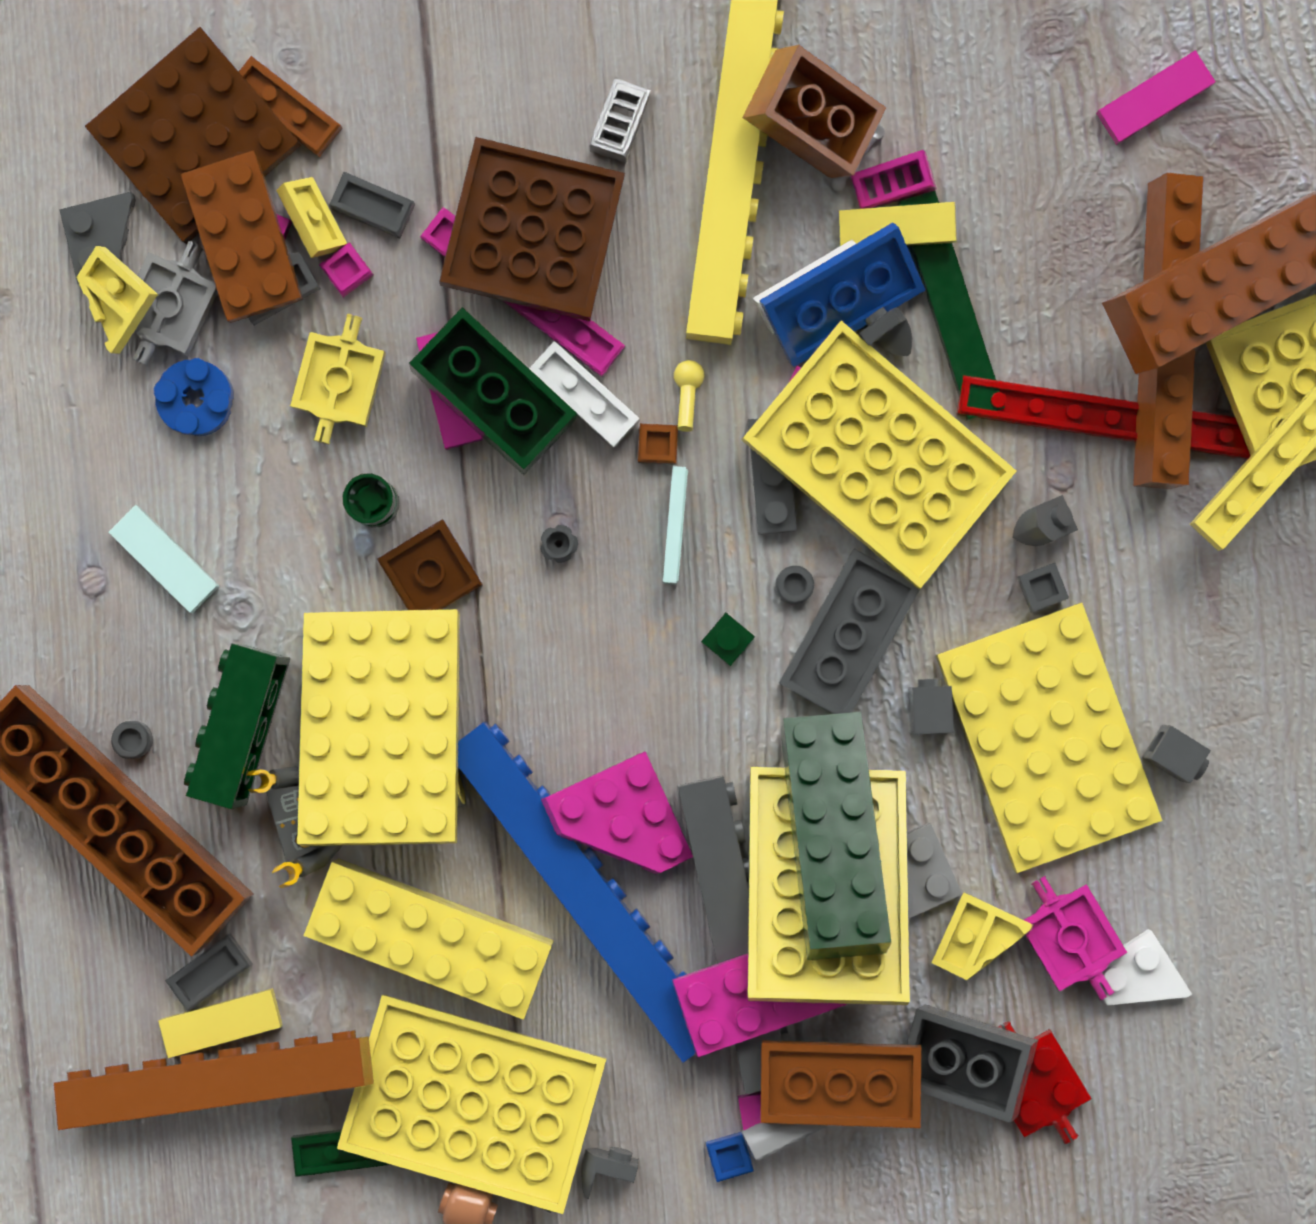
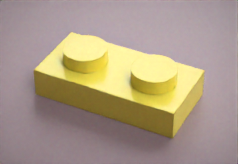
(311, 217)

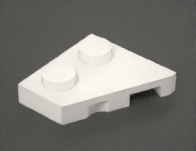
(1143, 974)

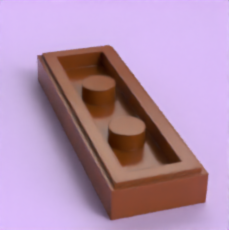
(298, 114)

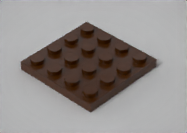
(185, 117)
(532, 229)

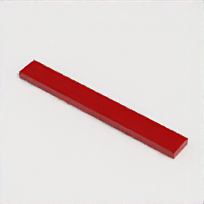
(1094, 416)

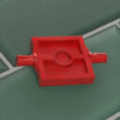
(1051, 1089)

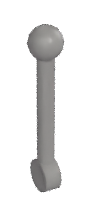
(839, 183)

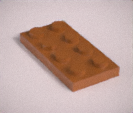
(241, 236)
(841, 1084)

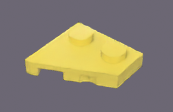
(115, 296)
(977, 936)

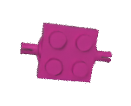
(1073, 938)

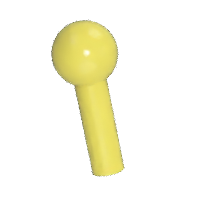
(688, 376)

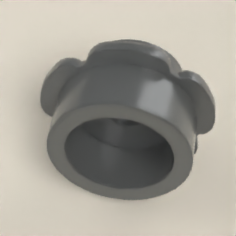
(552, 535)

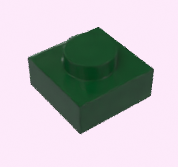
(728, 639)

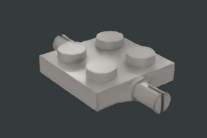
(180, 305)

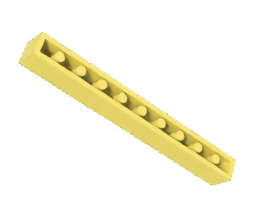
(732, 175)

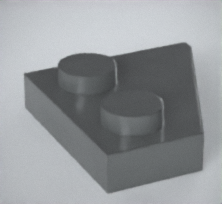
(97, 224)

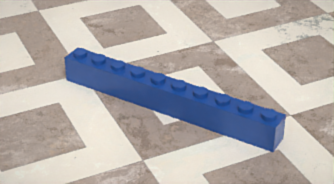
(577, 881)

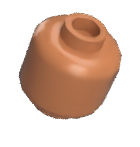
(466, 1205)

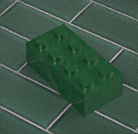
(492, 391)
(236, 726)

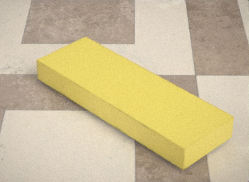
(918, 223)
(220, 1023)

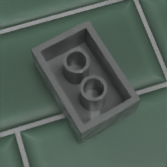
(972, 1062)

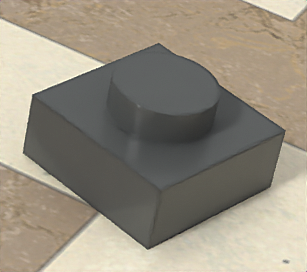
(1042, 587)

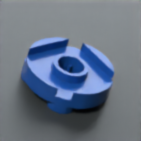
(195, 375)

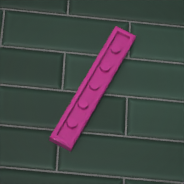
(579, 337)

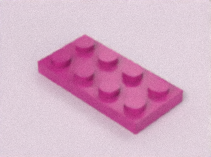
(719, 1008)

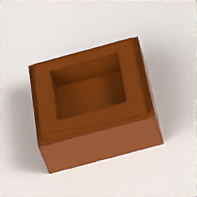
(657, 444)

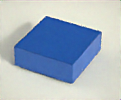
(729, 1156)

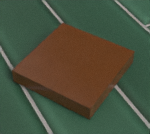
(430, 570)

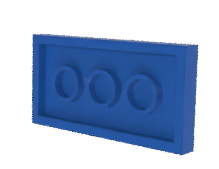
(842, 289)

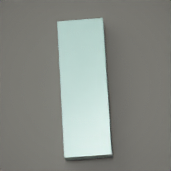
(675, 525)
(164, 559)

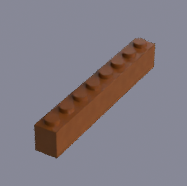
(1167, 391)
(213, 1082)

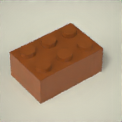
(814, 112)

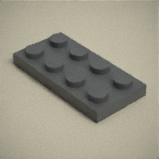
(849, 634)

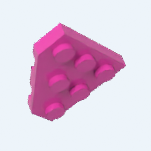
(621, 816)

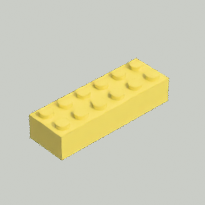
(428, 938)

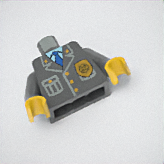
(284, 807)

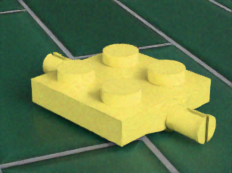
(338, 379)

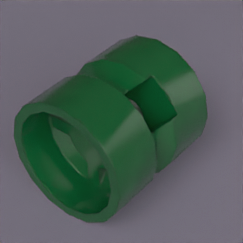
(370, 500)

